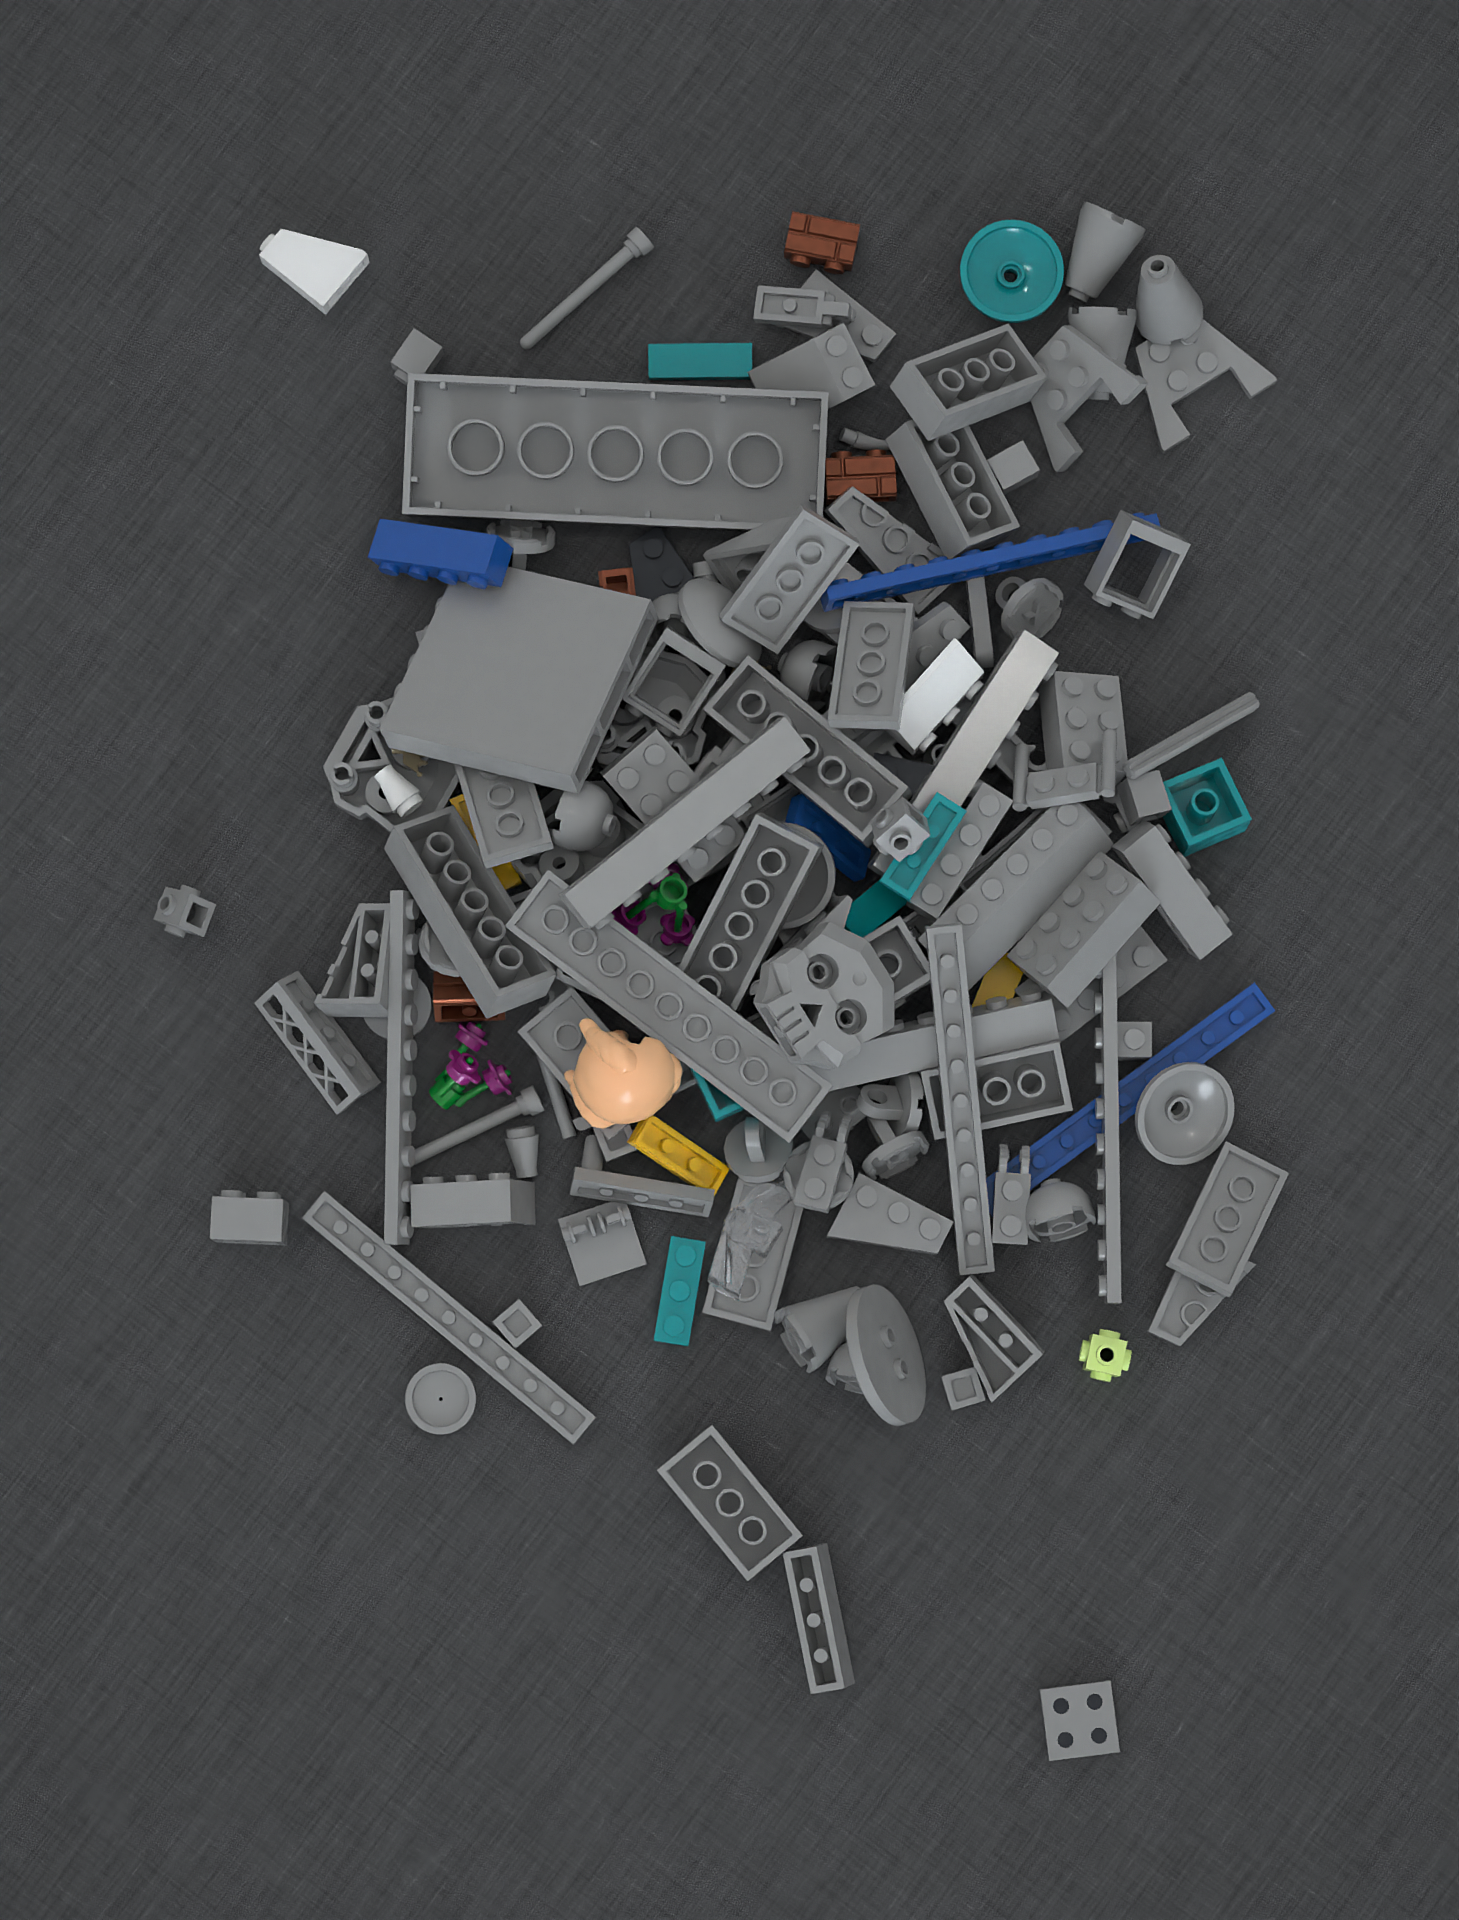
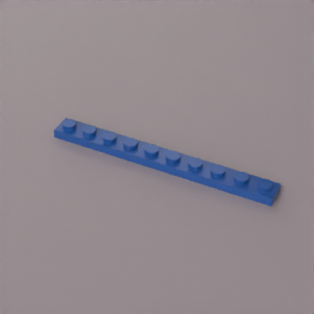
(972, 565)
(1195, 1045)

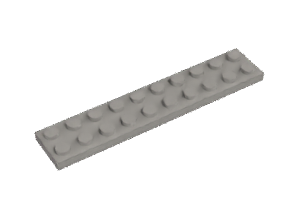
(672, 1009)

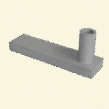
(594, 1183)

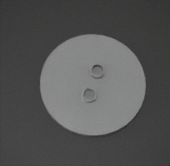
(885, 1355)

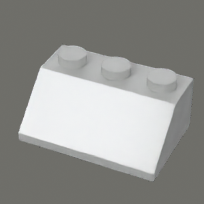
(936, 697)

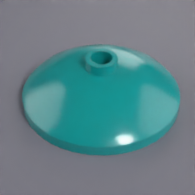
(1017, 249)

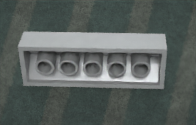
(1022, 885)

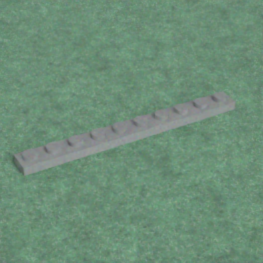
(400, 1058)
(960, 1098)
(1108, 1141)
(449, 1317)

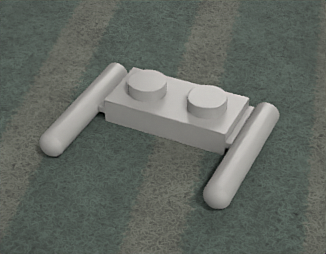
(1066, 783)

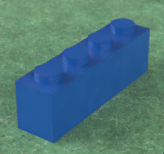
(440, 553)

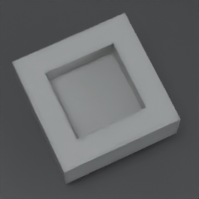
(517, 1323)
(963, 1388)

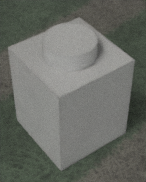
(416, 355)
(1013, 467)
(1144, 798)
(1134, 1041)

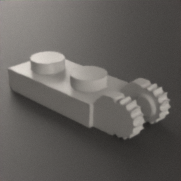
(822, 1165)
(1011, 1199)

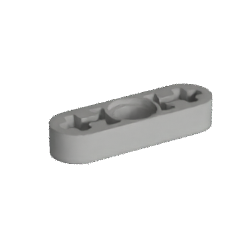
(979, 622)

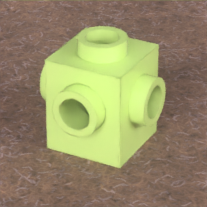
(1091, 1350)

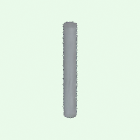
(558, 1101)

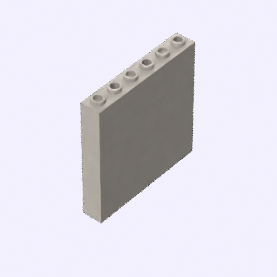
(520, 677)

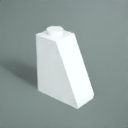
(313, 266)

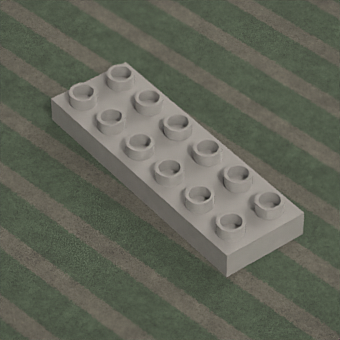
(611, 452)

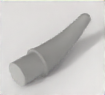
(862, 441)

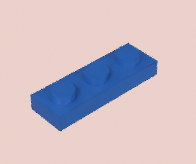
(847, 852)

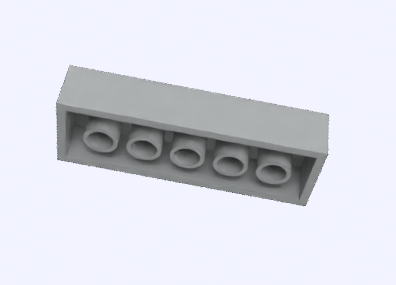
(836, 771)
(750, 909)
(468, 911)

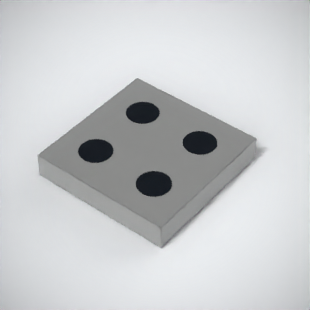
(1079, 1720)

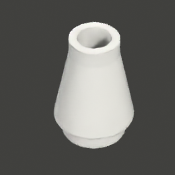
(399, 792)

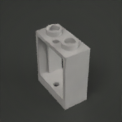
(1160, 578)
(691, 650)

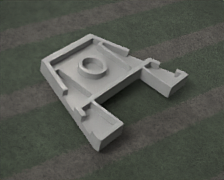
(1186, 366)
(1073, 372)

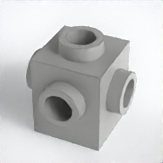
(900, 829)
(184, 911)

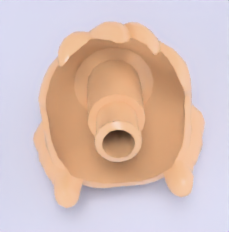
(621, 1078)

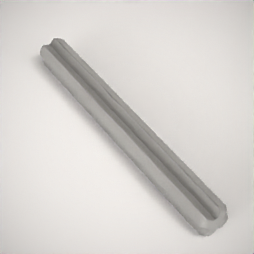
(1190, 735)

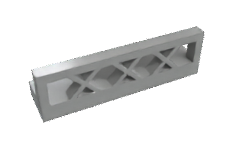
(320, 1037)

